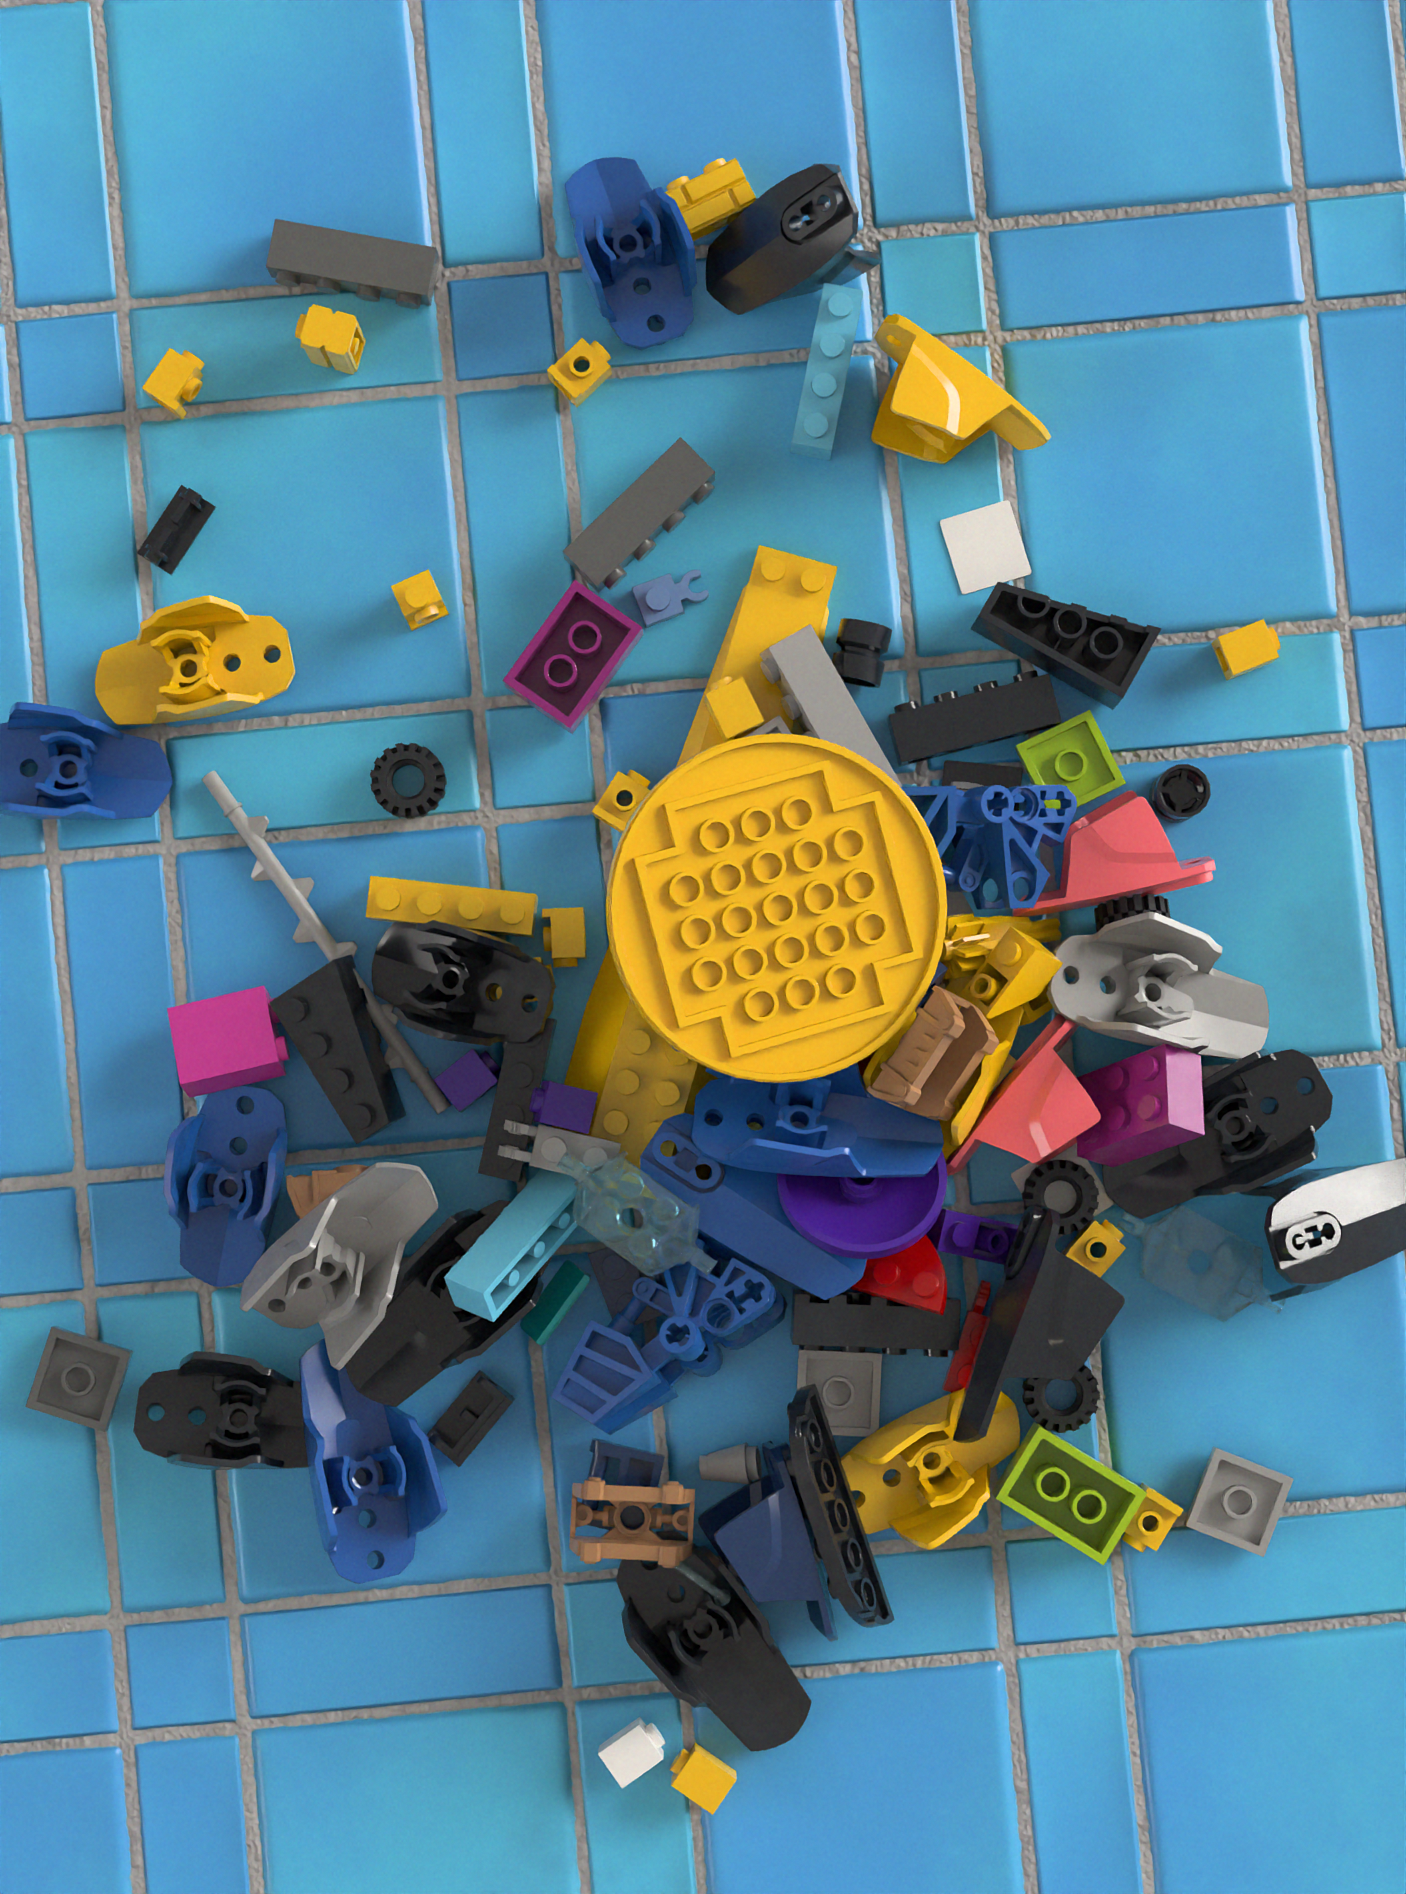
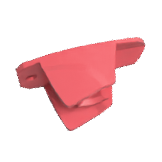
(1116, 855)
(1035, 1107)

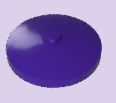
(862, 1213)

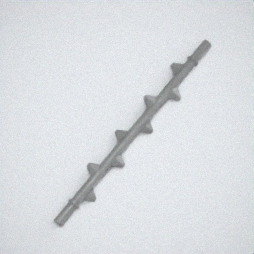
(313, 930)

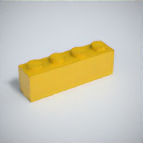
(458, 905)

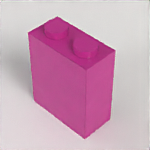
(227, 1041)

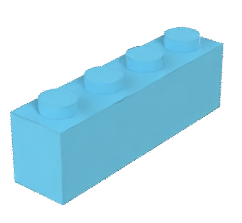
(826, 371)
(514, 1246)

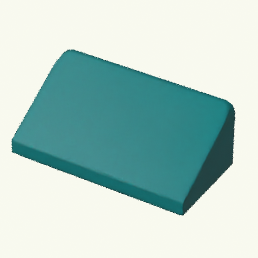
(555, 1302)

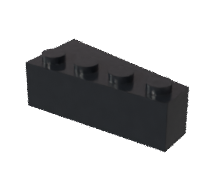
(1067, 641)
(340, 1046)
(866, 1320)

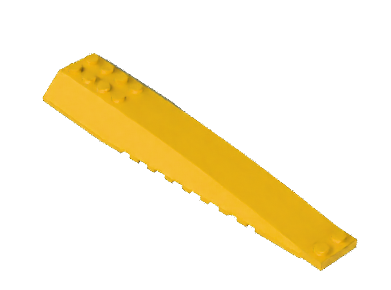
(616, 1049)

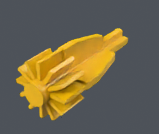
(972, 939)

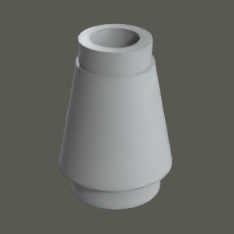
(732, 1464)

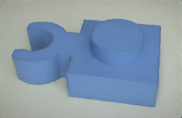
(662, 598)

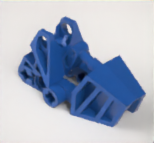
(995, 839)
(618, 1381)

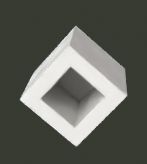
(632, 1751)

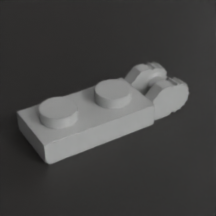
(553, 1143)

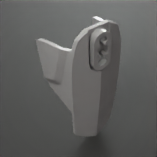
(1158, 989)
(343, 1258)

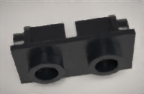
(176, 529)

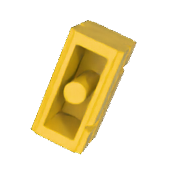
(712, 197)
(331, 338)

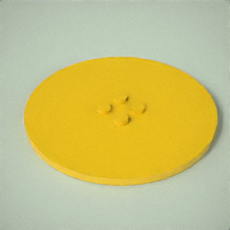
(776, 908)

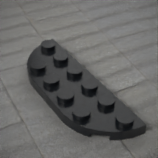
(833, 1512)

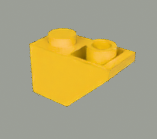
(1011, 974)

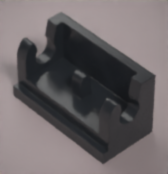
(470, 1418)

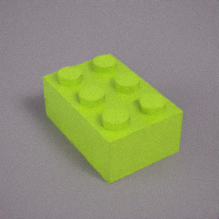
(1068, 1493)

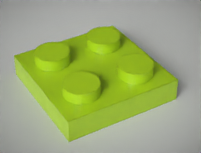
(1073, 757)

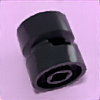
(860, 652)
(1179, 793)

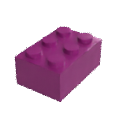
(573, 656)
(1143, 1105)

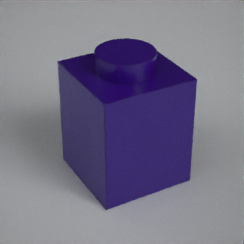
(468, 1079)
(563, 1106)

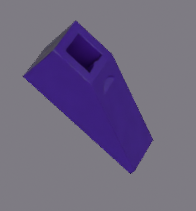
(972, 1236)

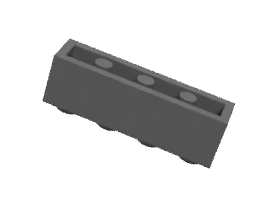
(352, 263)
(640, 515)

